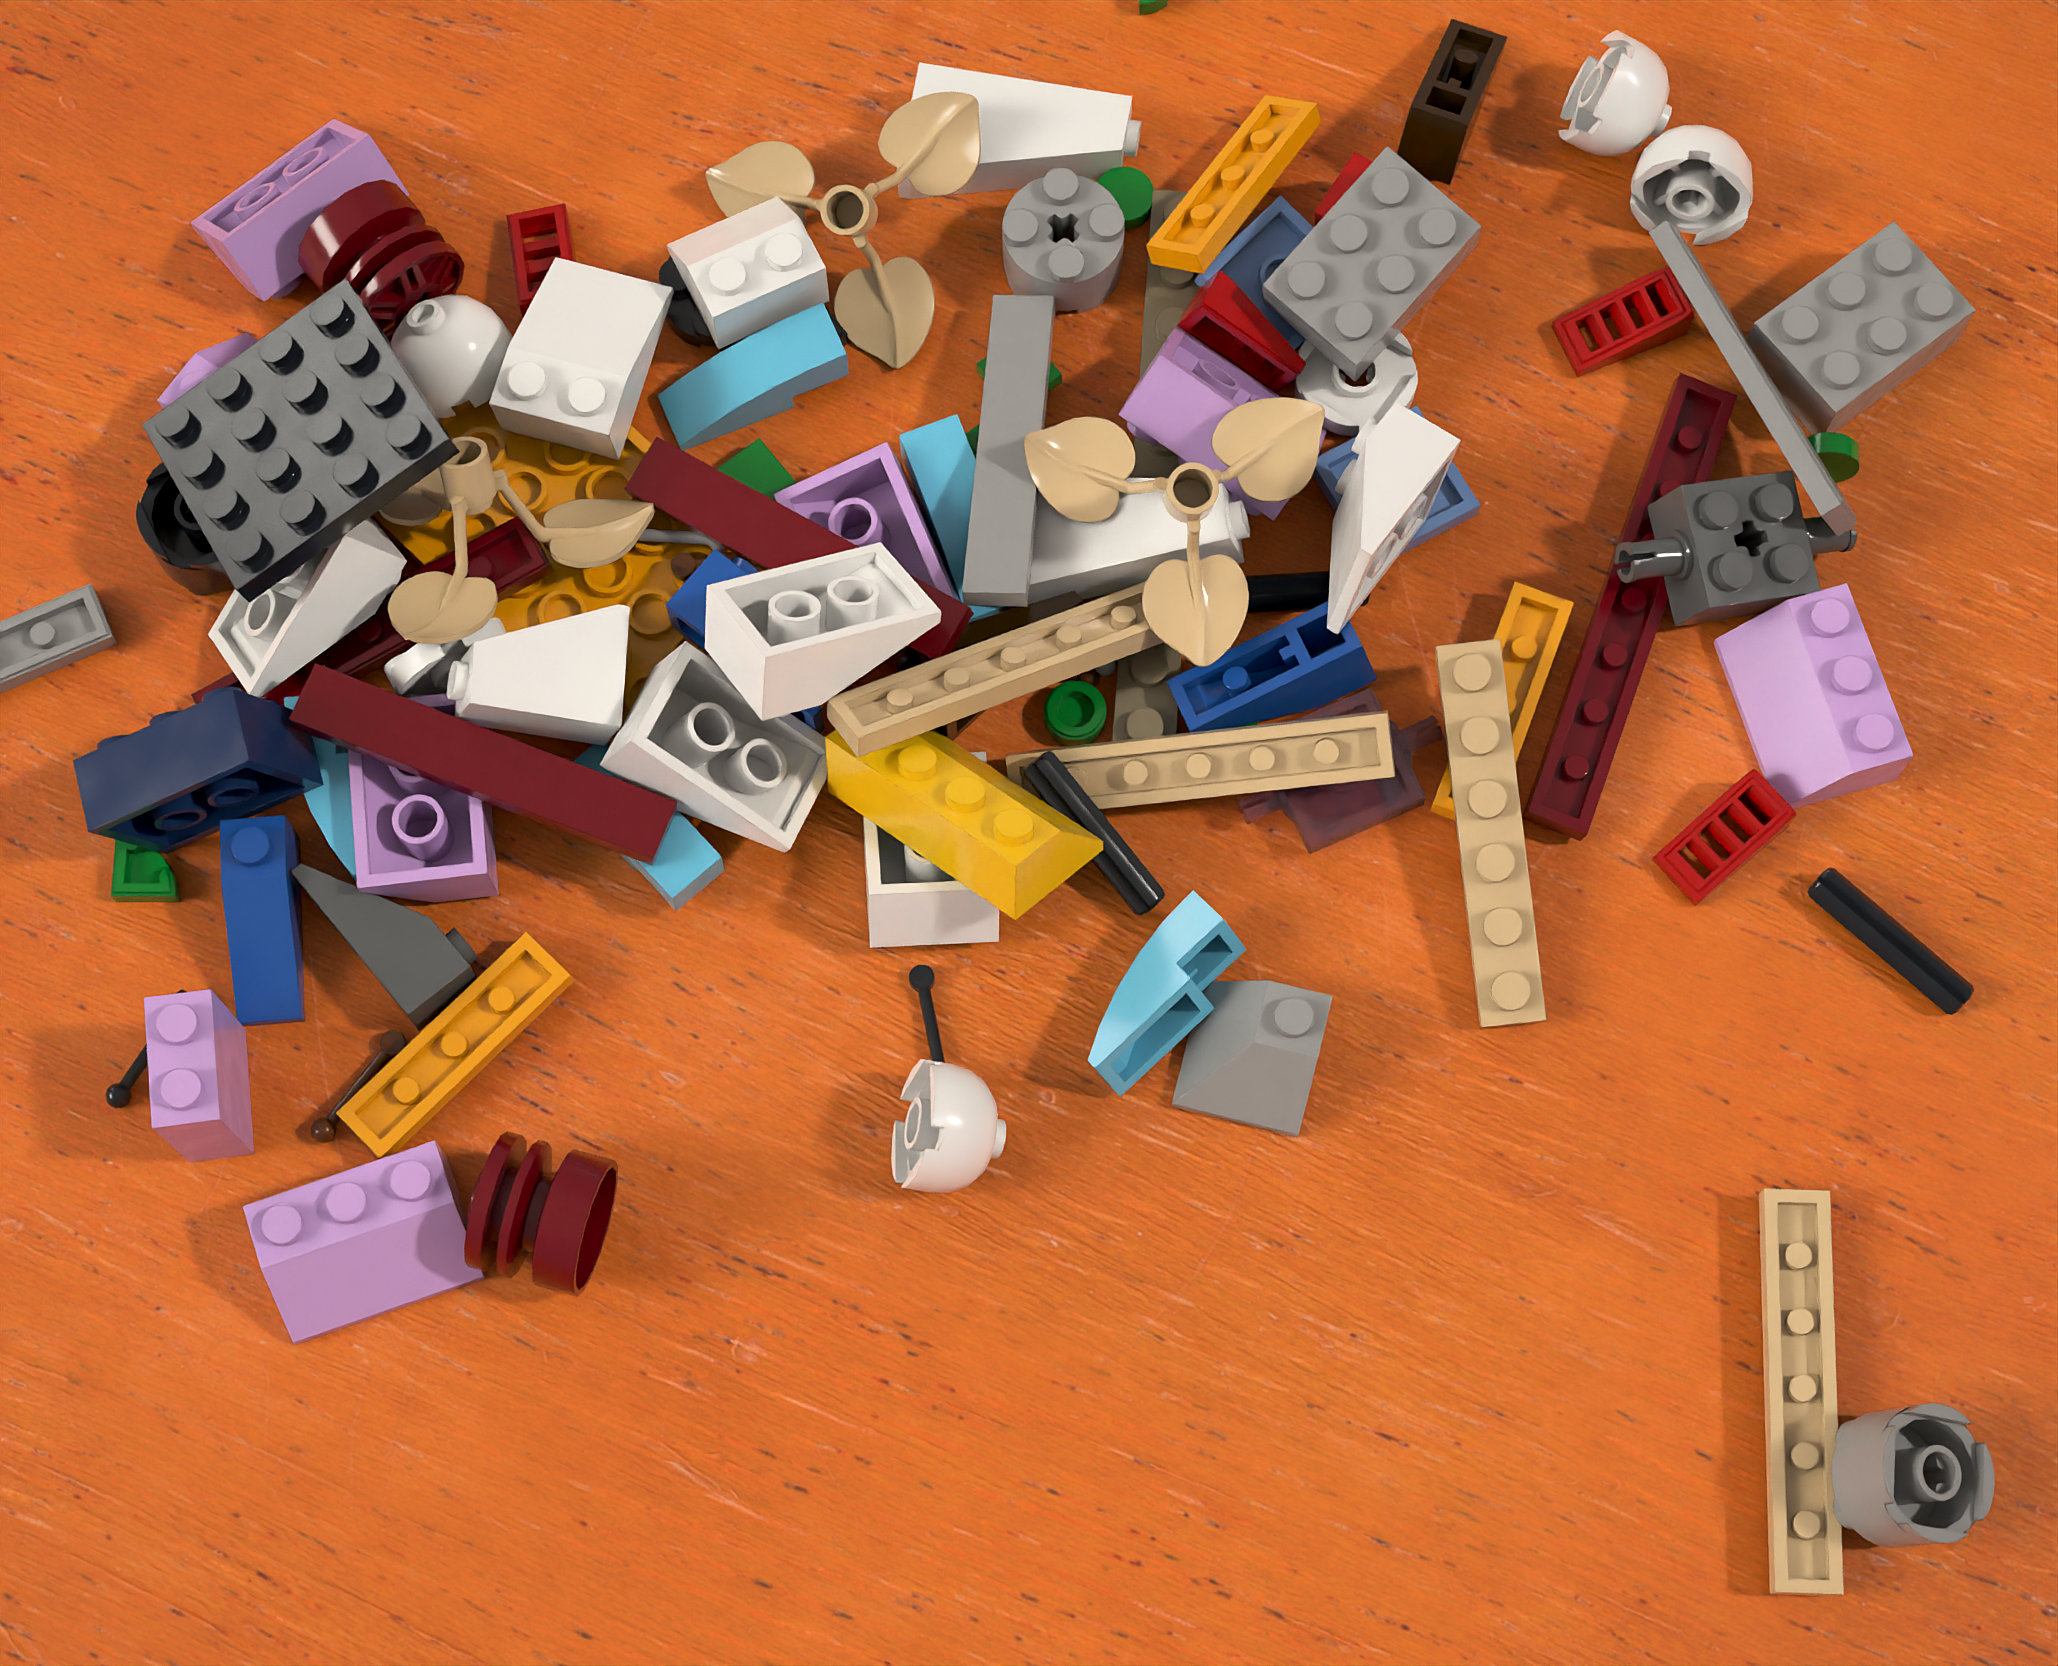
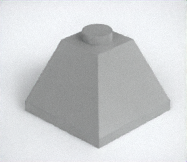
(1254, 1054)

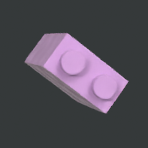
(198, 1076)

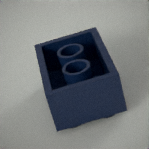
(194, 769)

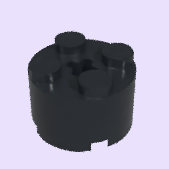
(177, 537)

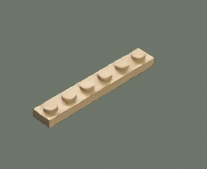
(992, 672)
(1224, 760)
(1490, 834)
(1799, 1392)

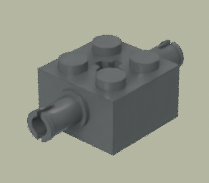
(1731, 547)

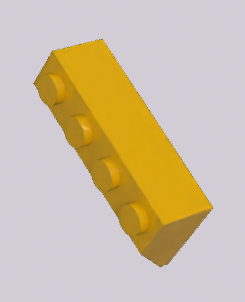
(962, 817)

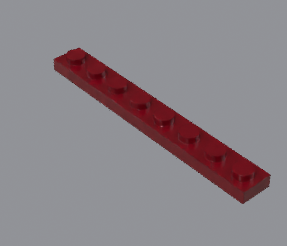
(1623, 621)

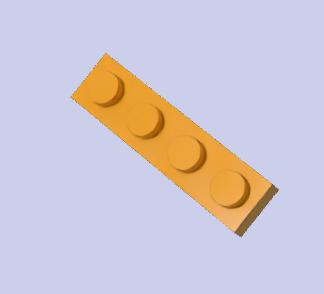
(1233, 184)
(1529, 641)
(455, 1047)

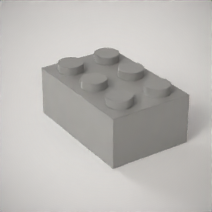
(1371, 263)
(1859, 330)

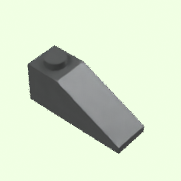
(398, 945)

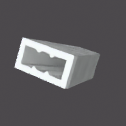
(1035, 128)
(1125, 547)

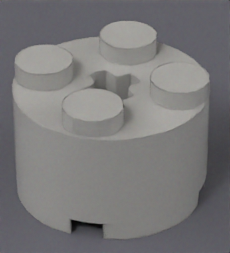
(1064, 240)
(1911, 1476)

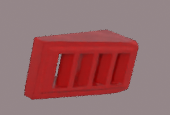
(532, 224)
(1657, 286)
(1239, 332)
(1762, 800)

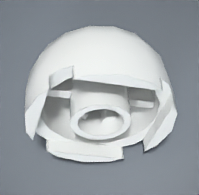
(1617, 99)
(1695, 181)
(452, 350)
(947, 1129)

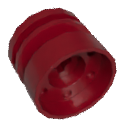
(383, 251)
(527, 1210)

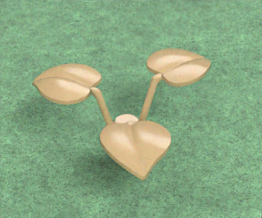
(932, 144)
(1198, 602)
(449, 607)

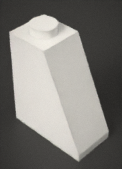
(548, 678)

